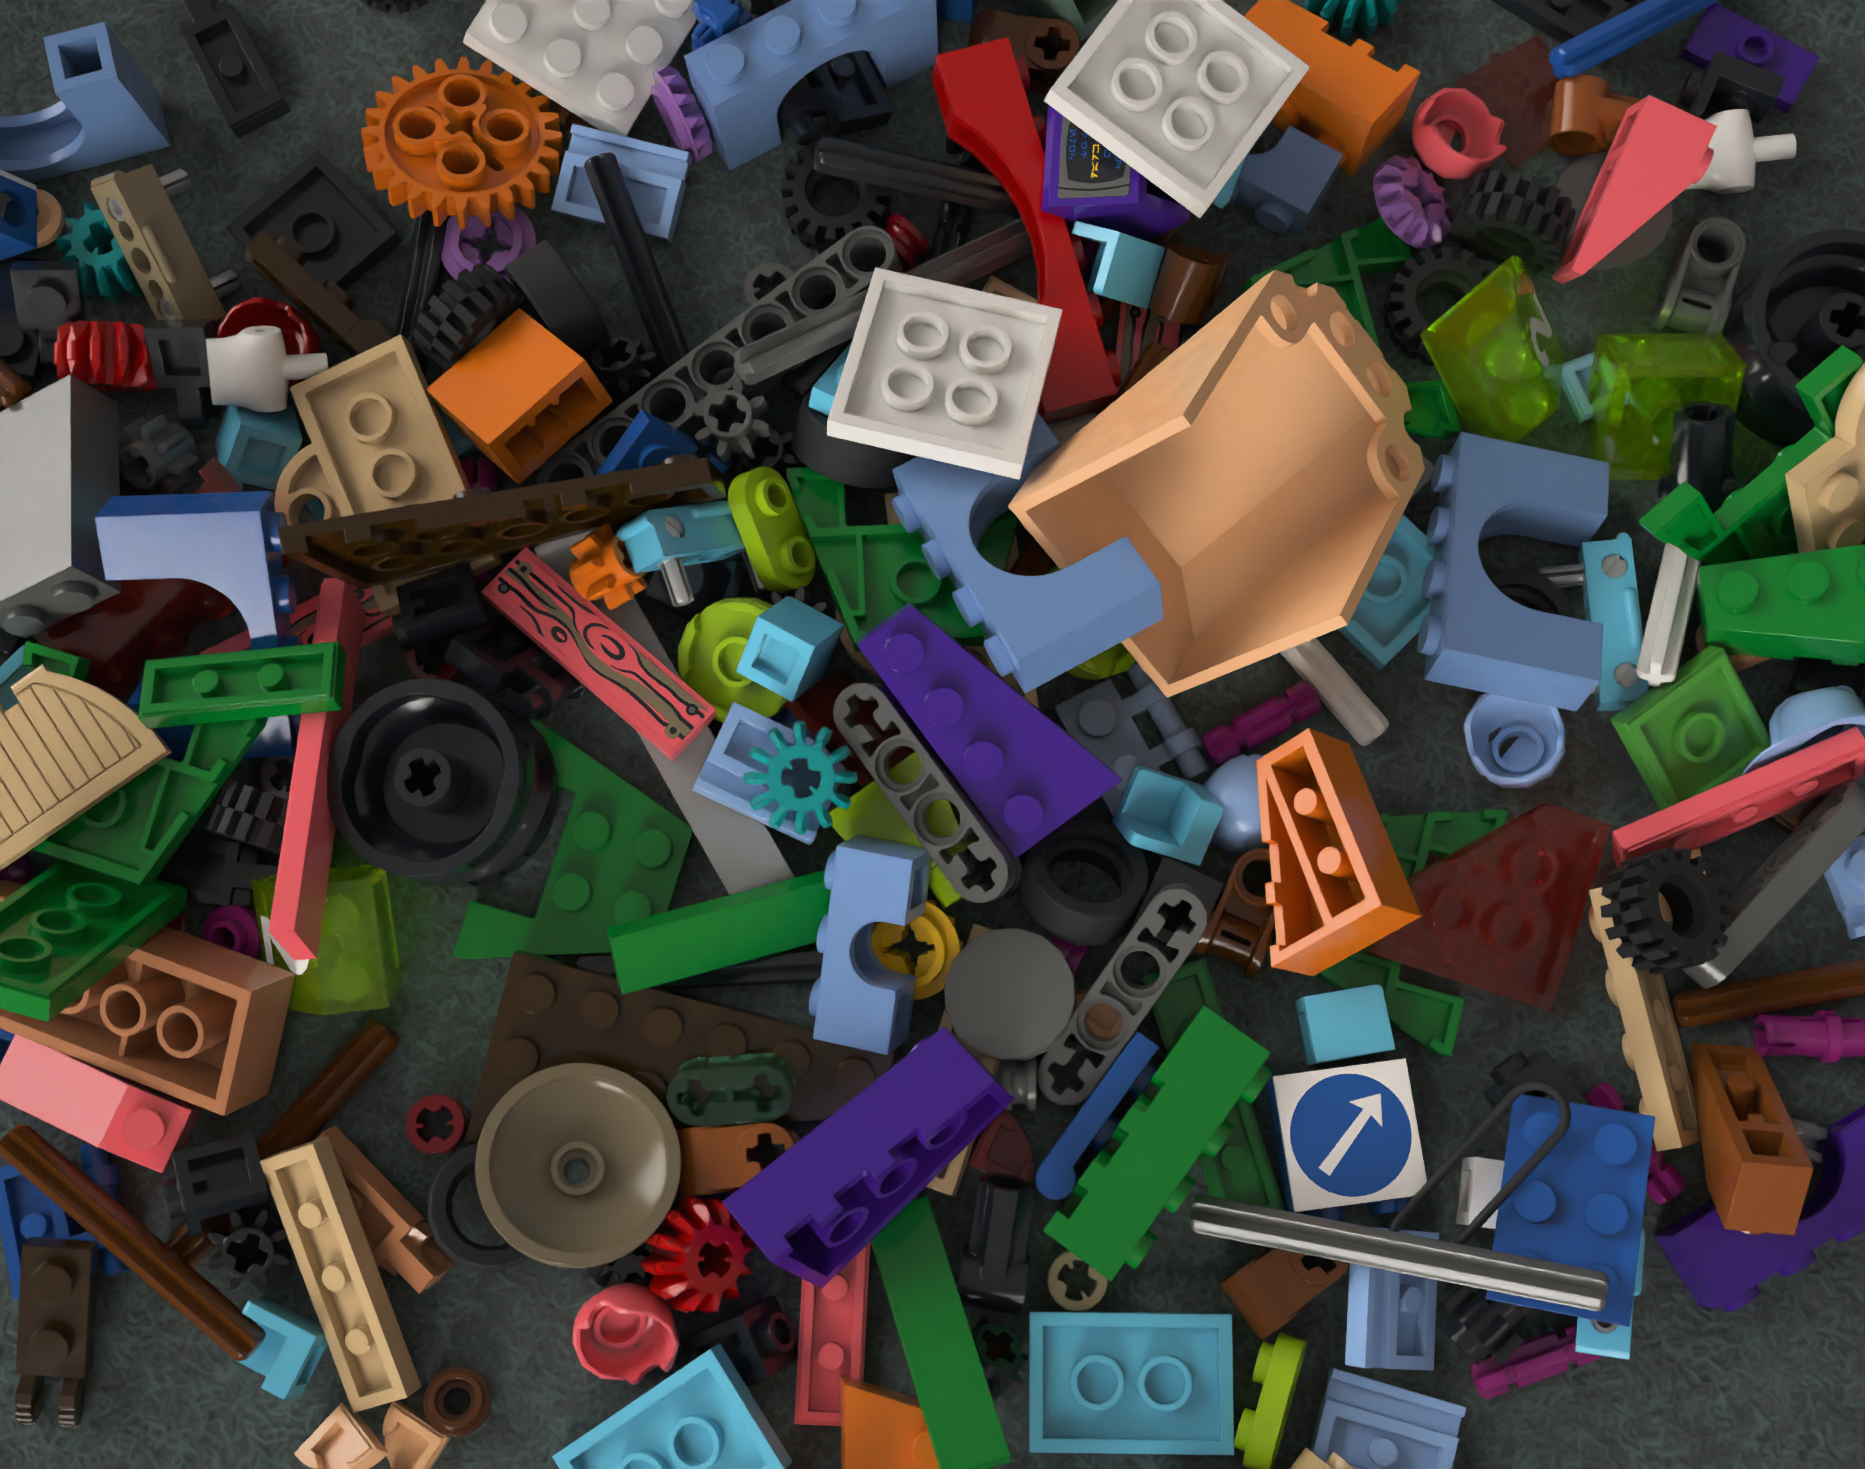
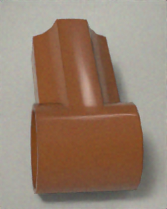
(1585, 115)

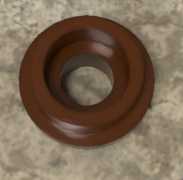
(439, 1389)

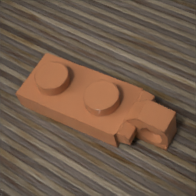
(391, 1224)

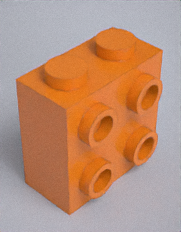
(519, 395)

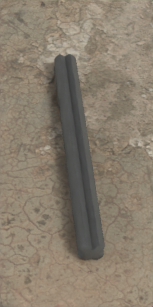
(838, 322)
(1401, 1253)

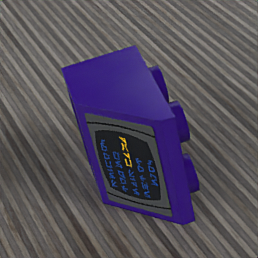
(1100, 189)

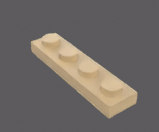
(1650, 1040)
(341, 1274)

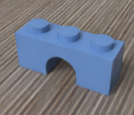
(1287, 181)
(857, 996)

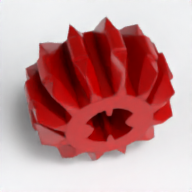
(105, 356)
(697, 1255)

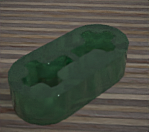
(733, 1102)

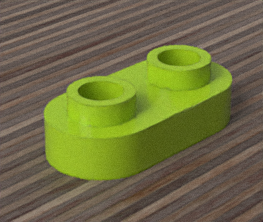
(771, 530)
(1262, 1430)

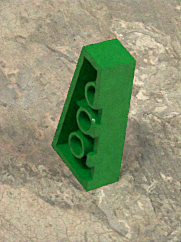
(1787, 605)
(1158, 1144)

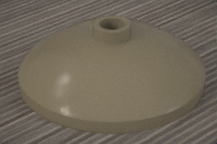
(587, 1118)

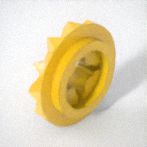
(932, 964)

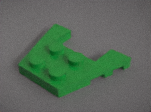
(1340, 266)
(1759, 517)
(883, 566)
(152, 814)
(612, 866)
(1417, 1012)

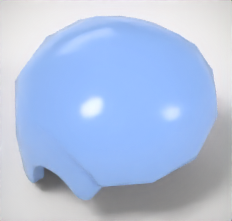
(1531, 756)
(1237, 790)

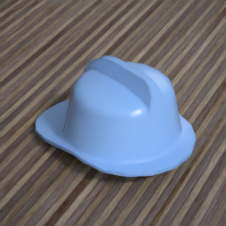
(1809, 720)

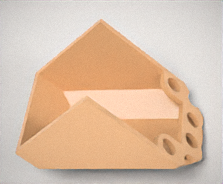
(1245, 476)

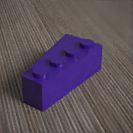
(994, 741)
(868, 1159)

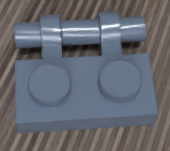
(1107, 729)

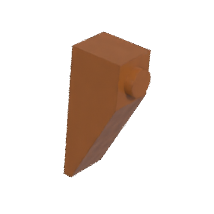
(1748, 1142)

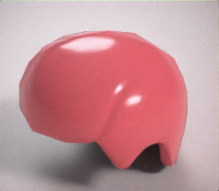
(1468, 115)
(617, 1321)

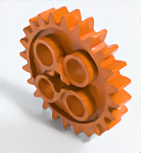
(462, 143)

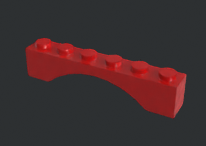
(989, 115)

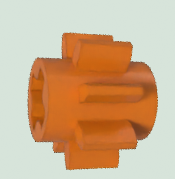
(604, 569)

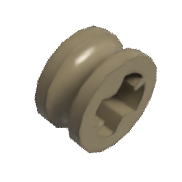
(1058, 1288)

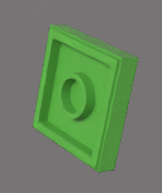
(1692, 729)

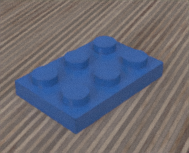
(1580, 1200)

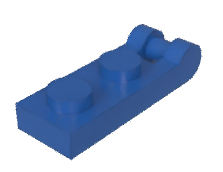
(1094, 1122)

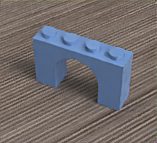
(752, 68)
(102, 116)
(1032, 622)
(1474, 630)

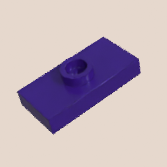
(1751, 43)

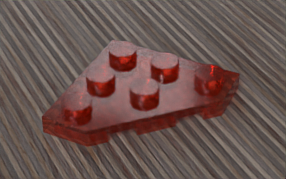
(1505, 906)

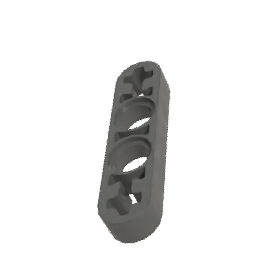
(916, 798)
(1786, 878)
(1126, 997)

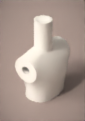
(1738, 151)
(255, 370)

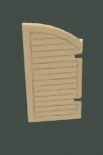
(64, 755)

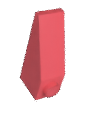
(1647, 166)
(96, 1104)

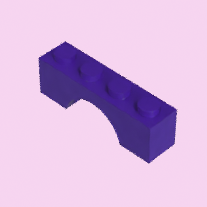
(1727, 1265)

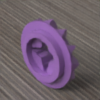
(681, 113)
(1411, 202)
(515, 235)

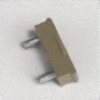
(158, 245)

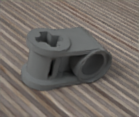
(1698, 291)

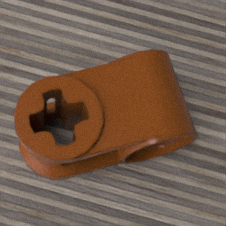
(724, 1155)

